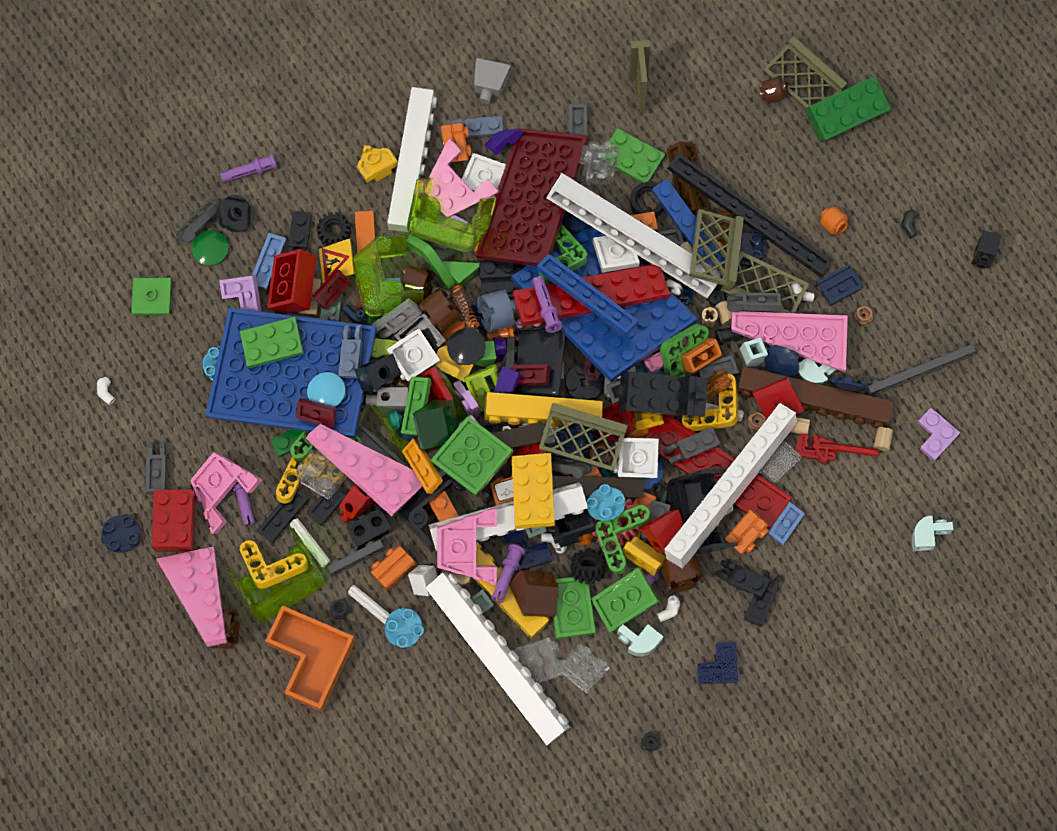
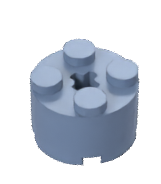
(496, 310)

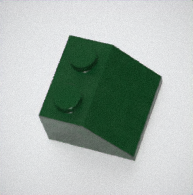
(435, 423)

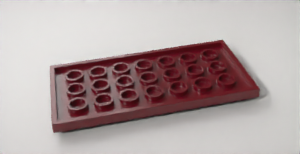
(523, 218)

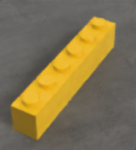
(533, 409)
(529, 624)

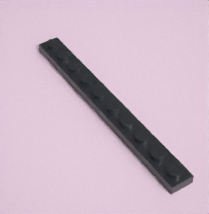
(752, 215)

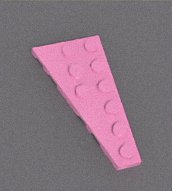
(810, 335)
(378, 476)
(198, 589)

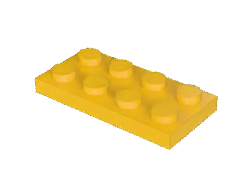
(533, 491)

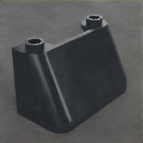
(541, 347)

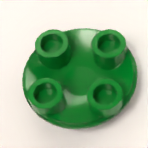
(210, 247)

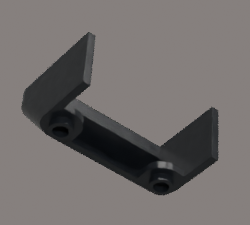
(687, 494)
(416, 516)

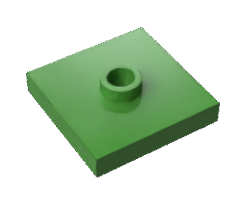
(151, 296)

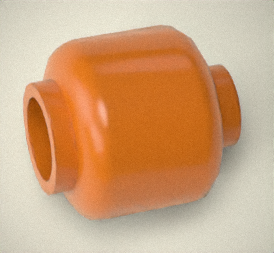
(834, 220)

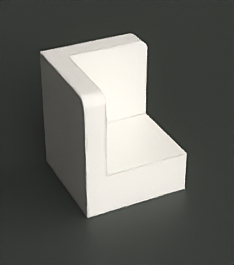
(421, 578)

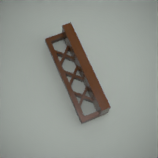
(685, 191)

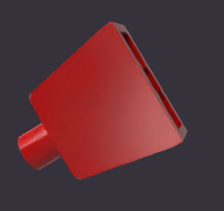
(355, 504)
(663, 529)

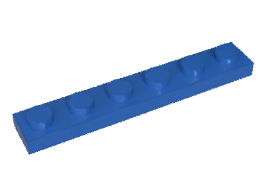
(683, 217)
(587, 295)

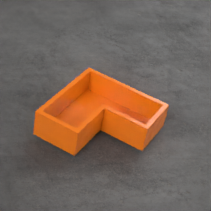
(321, 655)

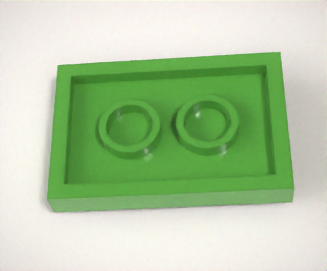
(636, 157)
(271, 342)
(625, 600)
(574, 609)

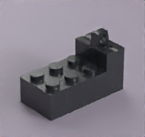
(663, 395)

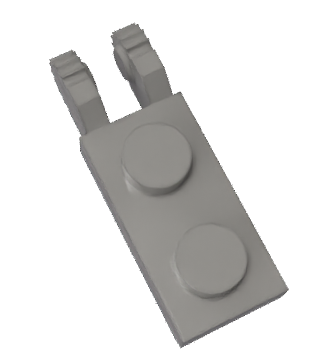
(397, 318)

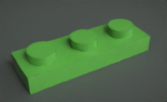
(416, 399)

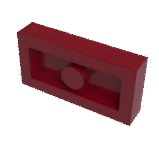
(331, 289)
(533, 374)
(316, 412)

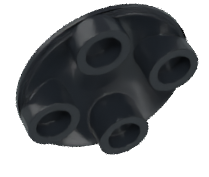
(466, 346)

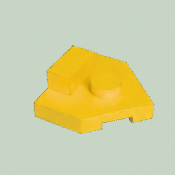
(376, 163)
(449, 367)

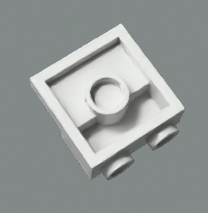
(413, 355)
(637, 458)

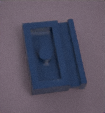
(839, 285)

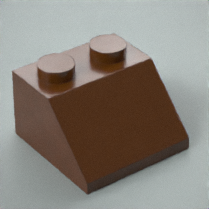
(535, 593)

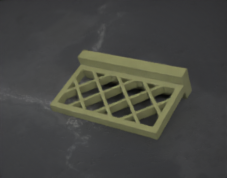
(814, 63)
(639, 69)
(730, 255)
(737, 289)
(587, 420)

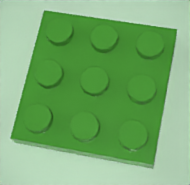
(472, 456)

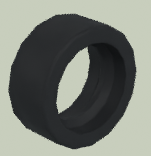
(643, 187)

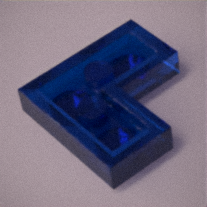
(534, 555)
(724, 670)

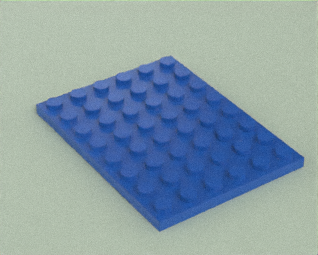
(599, 341)
(271, 391)

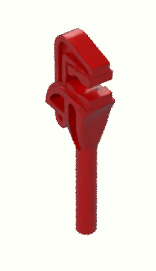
(824, 449)

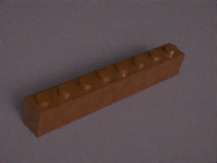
(824, 399)

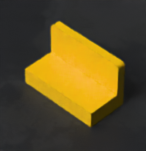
(643, 556)

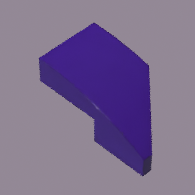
(501, 138)
(500, 347)
(507, 381)

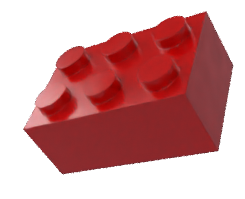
(291, 282)
(173, 520)

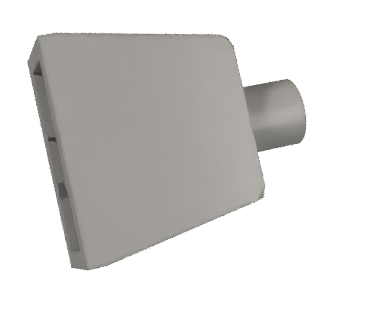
(490, 79)
(389, 399)

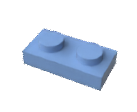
(785, 523)

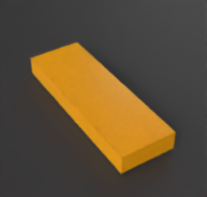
(422, 466)

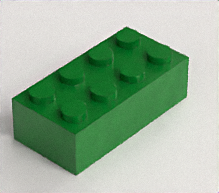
(847, 109)

